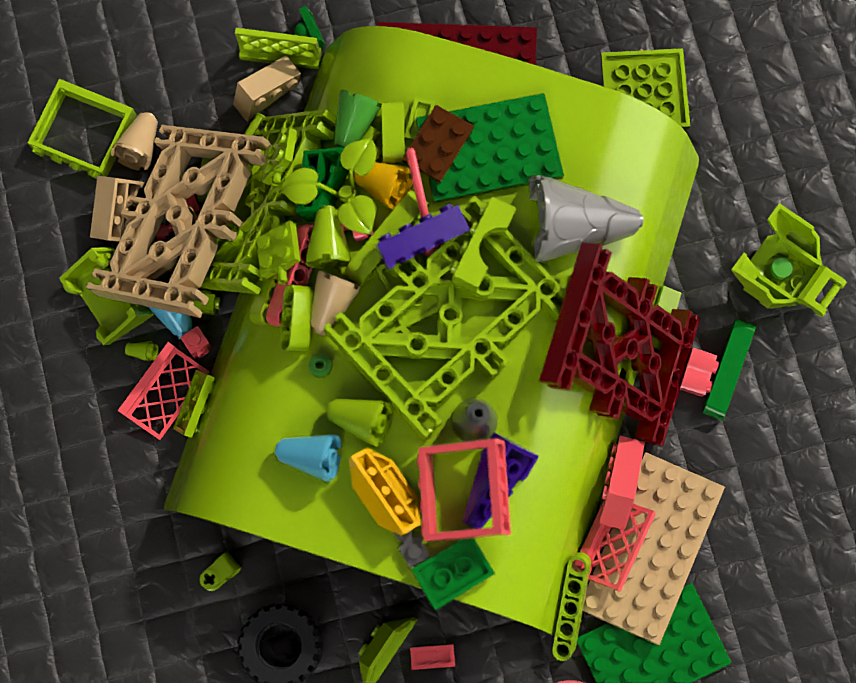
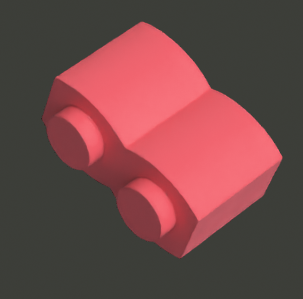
(698, 372)

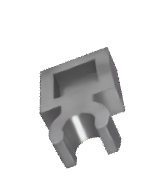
(412, 549)

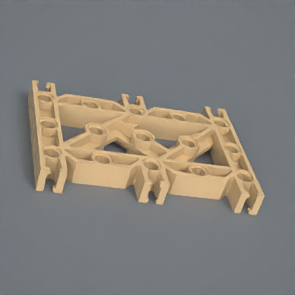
(192, 241)

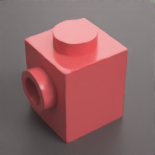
(196, 343)

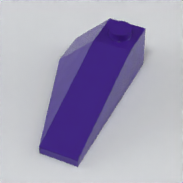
(518, 467)

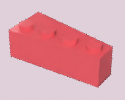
(621, 482)

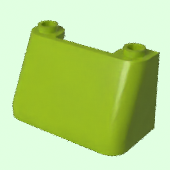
(113, 315)

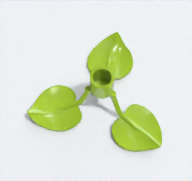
(358, 210)

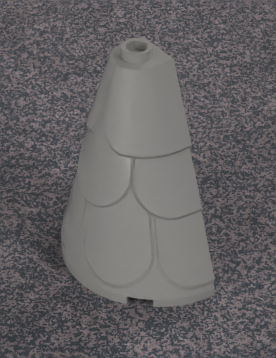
(577, 216)

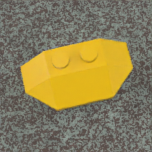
(384, 491)

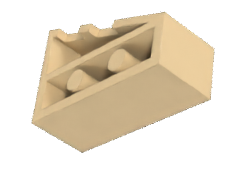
(265, 87)
(109, 201)

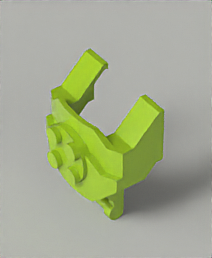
(800, 245)

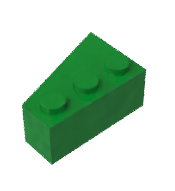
(330, 173)

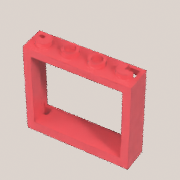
(498, 490)

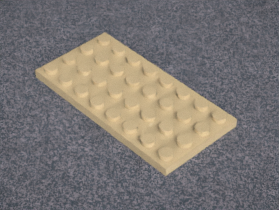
(654, 584)

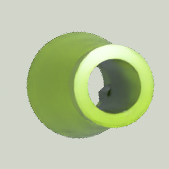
(143, 350)

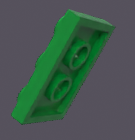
(453, 572)

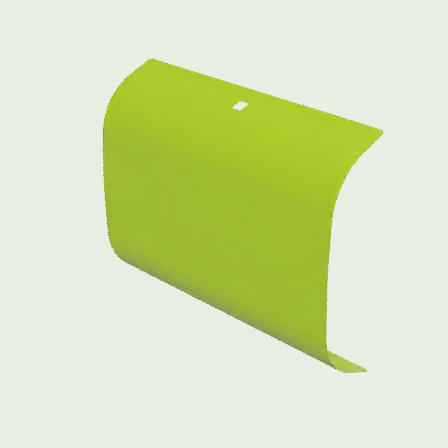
(269, 394)

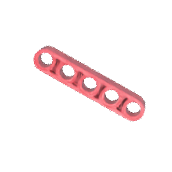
(302, 276)

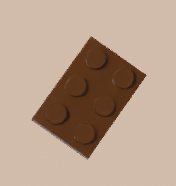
(439, 142)

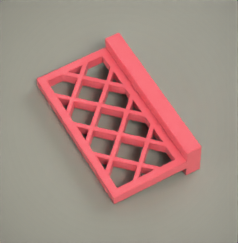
(146, 384)
(597, 540)

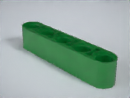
(728, 369)

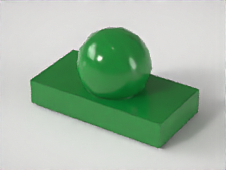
(309, 27)

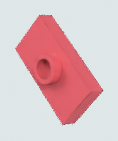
(432, 657)

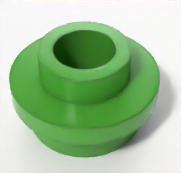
(320, 372)

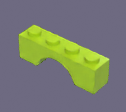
(471, 268)

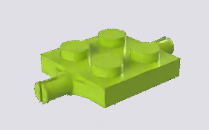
(279, 157)
(278, 250)

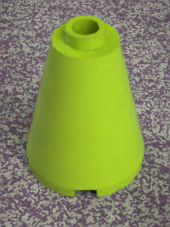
(327, 241)
(362, 418)

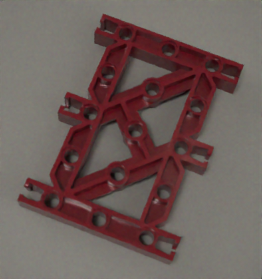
(585, 317)

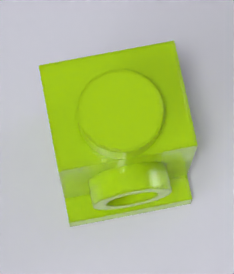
(212, 305)

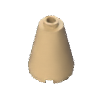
(137, 142)
(330, 298)

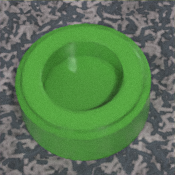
(781, 268)

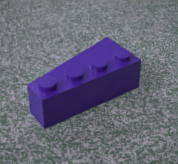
(421, 237)

